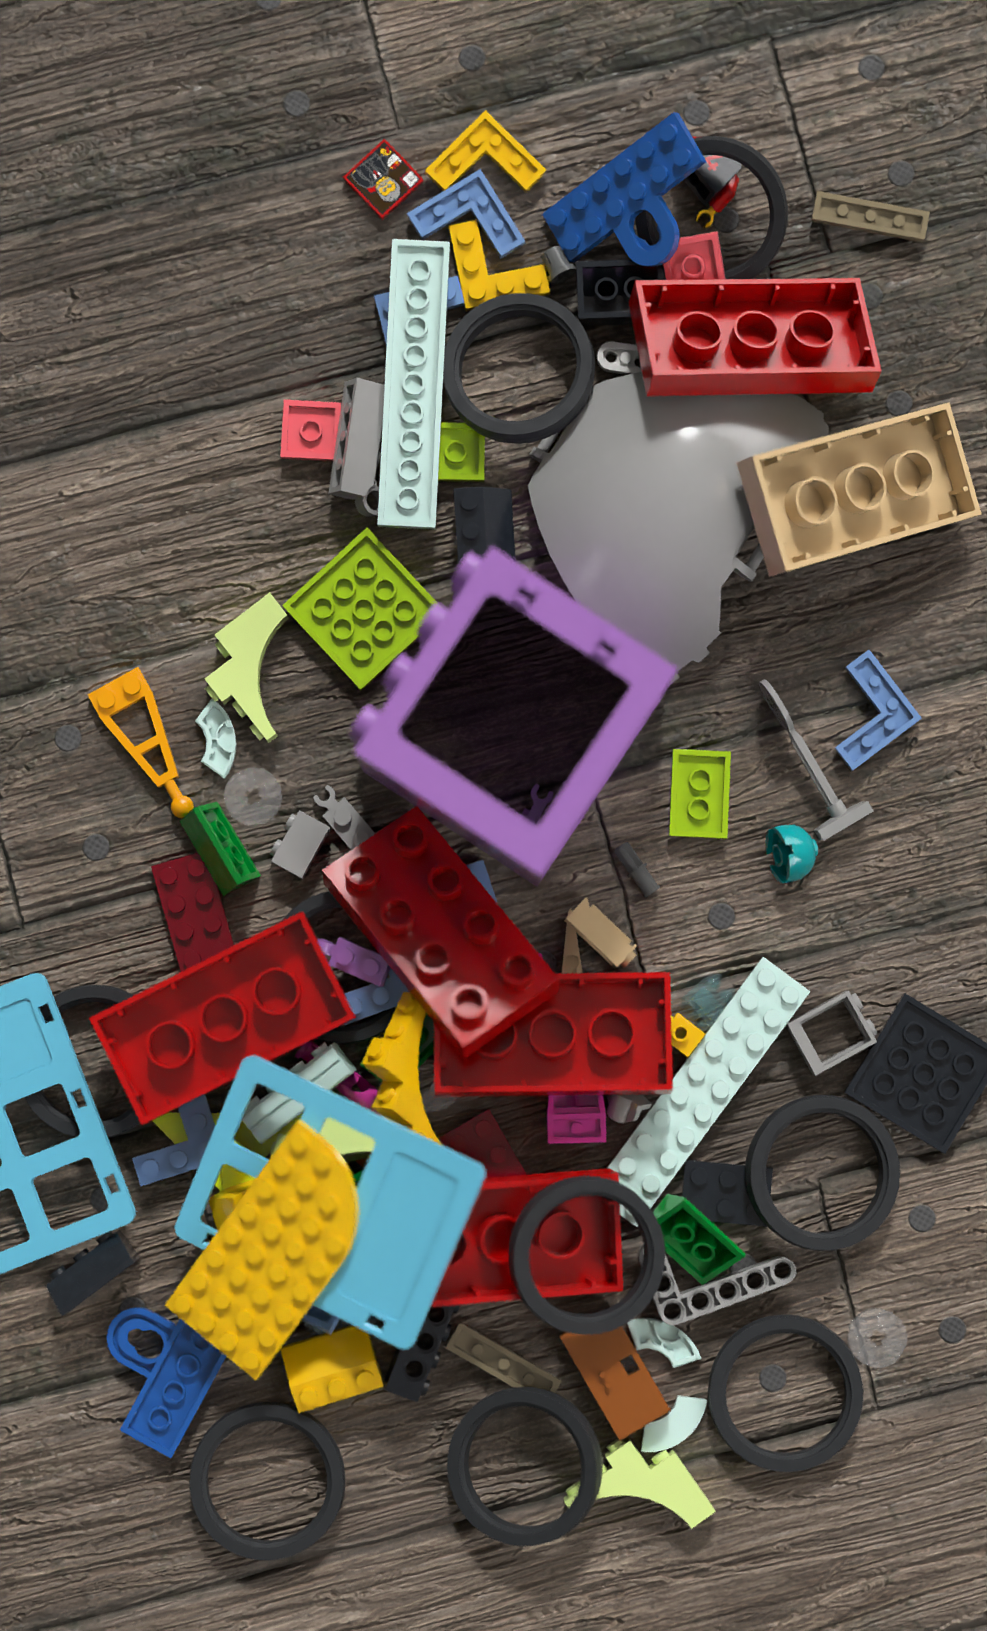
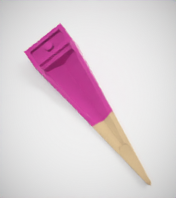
(575, 1116)

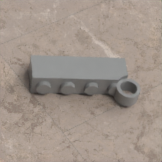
(358, 444)

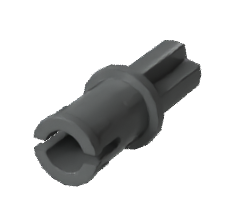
(636, 869)

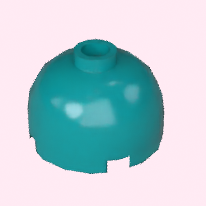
(792, 852)

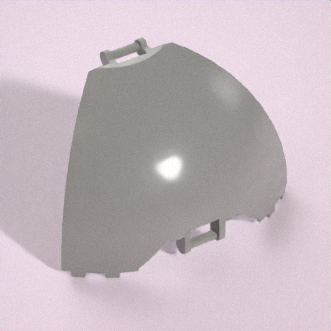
(652, 506)

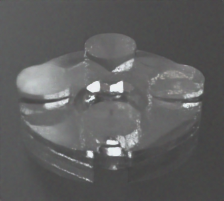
(259, 812)
(891, 1346)

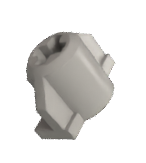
(626, 1107)

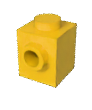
(685, 1035)

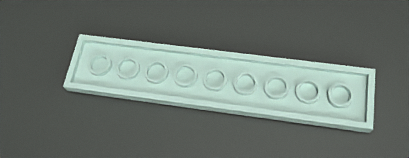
(413, 384)
(707, 1082)

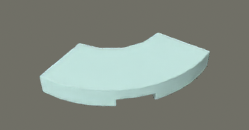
(219, 738)
(664, 1338)
(675, 1425)

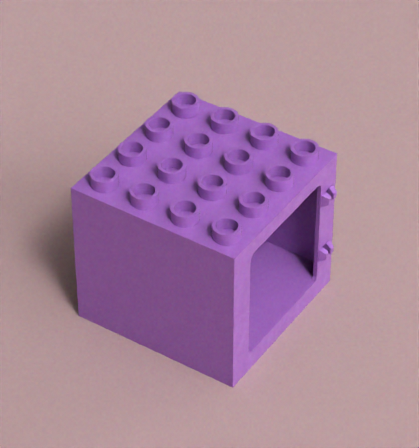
(451, 799)

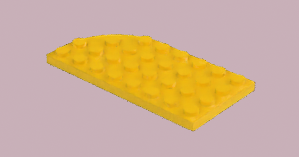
(273, 1252)

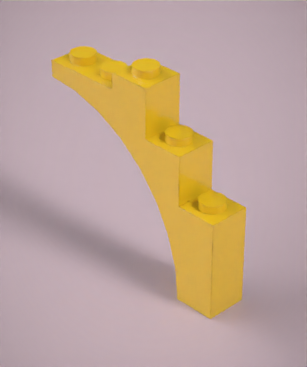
(396, 1063)

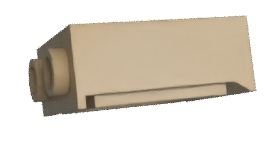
(602, 934)

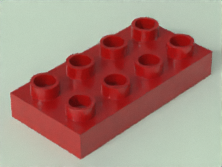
(753, 336)
(440, 931)
(210, 1017)
(585, 1040)
(570, 1252)

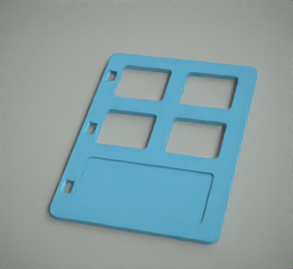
(31, 1060)
(409, 1203)

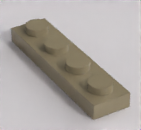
(870, 216)
(499, 1360)

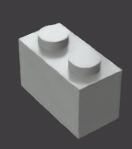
(300, 844)

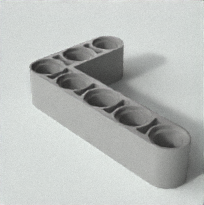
(711, 1288)

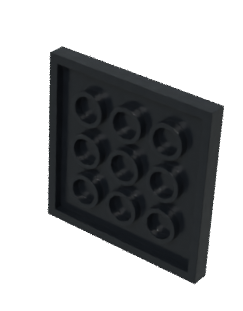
(922, 1073)

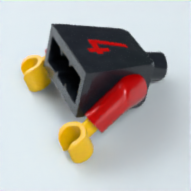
(714, 184)

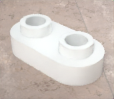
(625, 355)

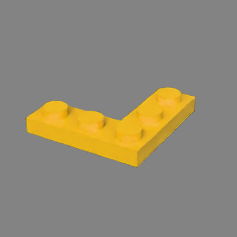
(487, 137)
(473, 275)

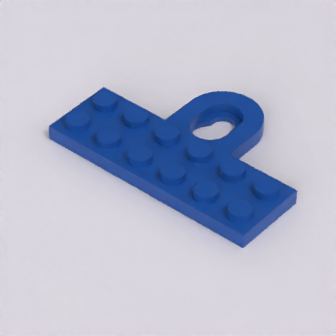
(624, 189)
(174, 1380)

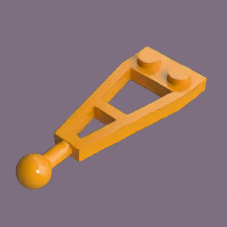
(120, 695)

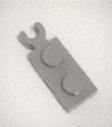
(345, 820)

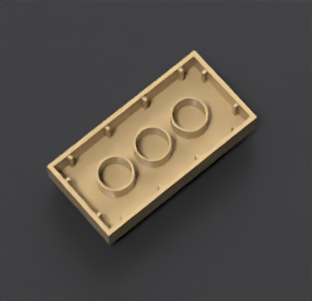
(858, 488)

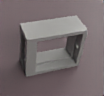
(804, 1045)

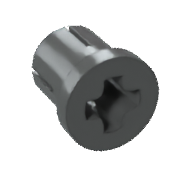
(557, 265)

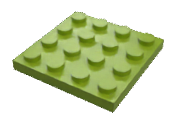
(362, 608)

